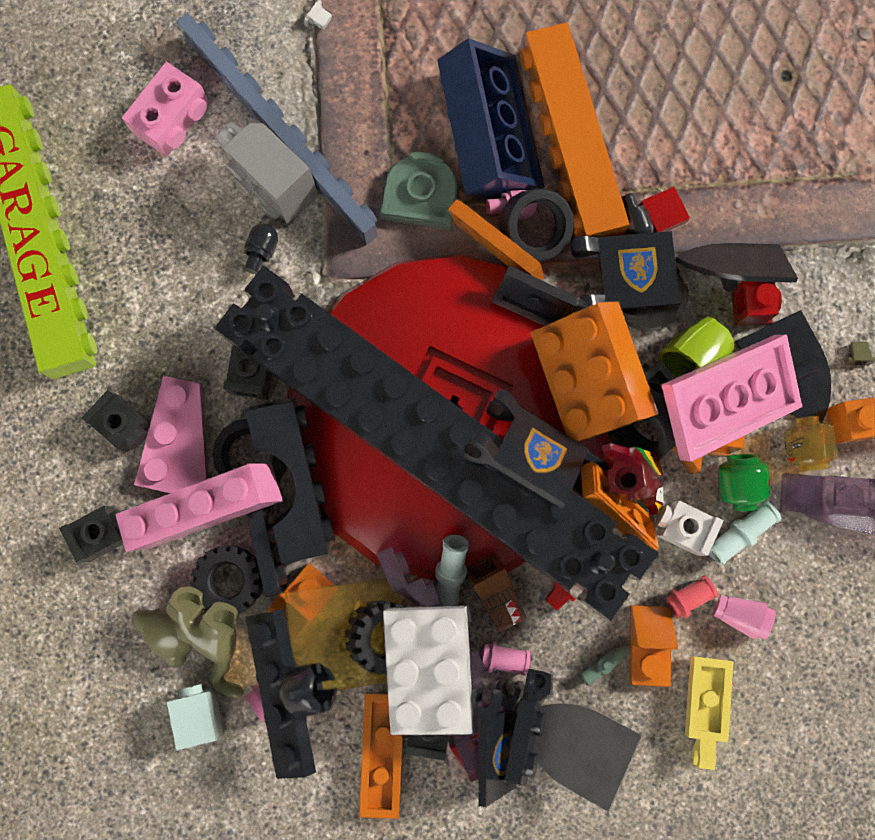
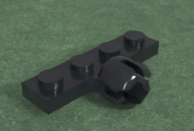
(287, 694)

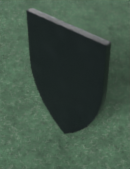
(740, 263)
(808, 361)

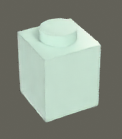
(195, 717)

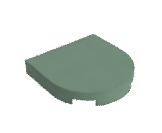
(419, 192)

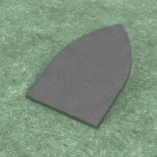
(585, 751)

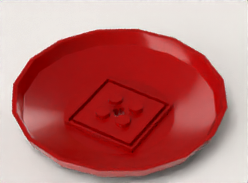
(448, 332)

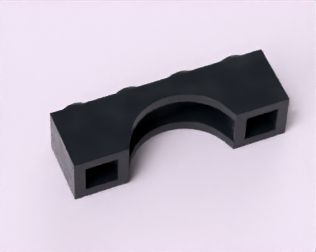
(279, 431)

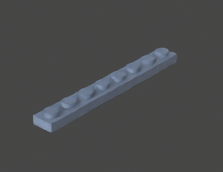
(247, 91)

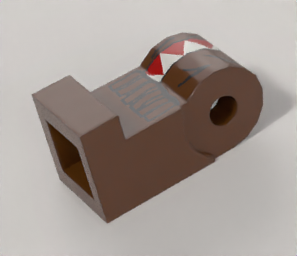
(496, 592)

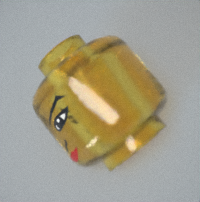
(810, 444)

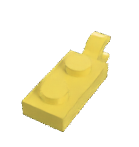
(708, 707)

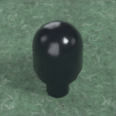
(638, 216)
(260, 246)

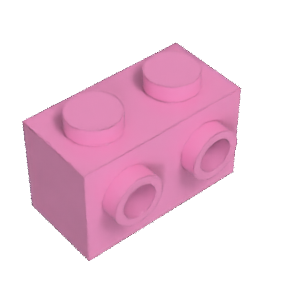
(166, 109)

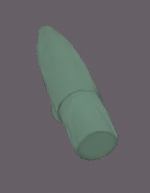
(604, 664)

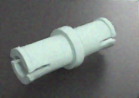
(744, 533)
(451, 570)

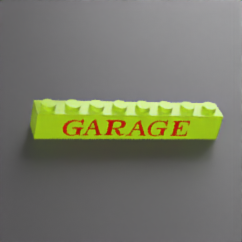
(39, 246)

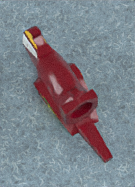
(635, 475)

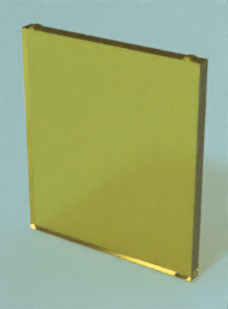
(319, 623)

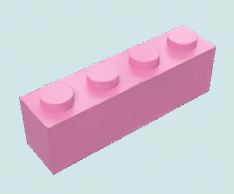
(199, 506)

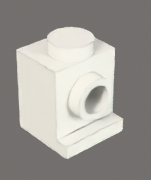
(703, 534)

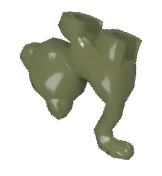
(187, 625)

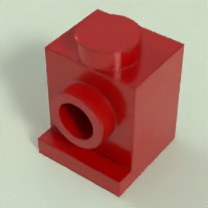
(761, 303)

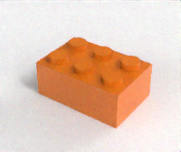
(594, 371)

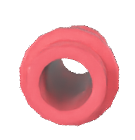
(691, 597)

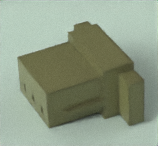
(859, 354)

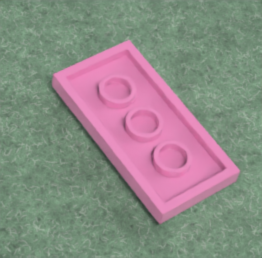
(731, 397)

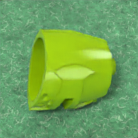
(697, 346)

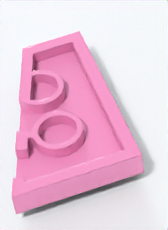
(176, 439)

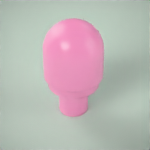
(495, 206)

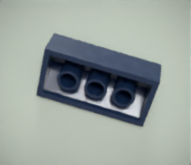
(489, 120)

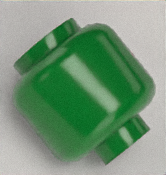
(744, 481)

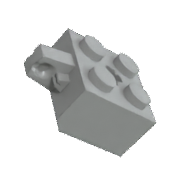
(268, 170)

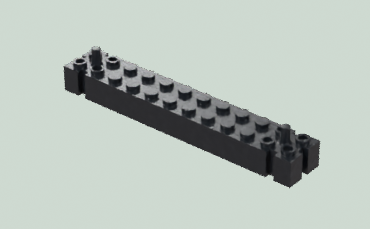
(427, 441)

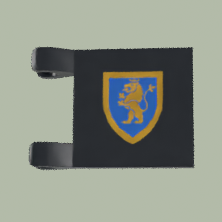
(633, 269)
(530, 451)
(495, 739)

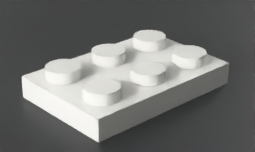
(428, 670)

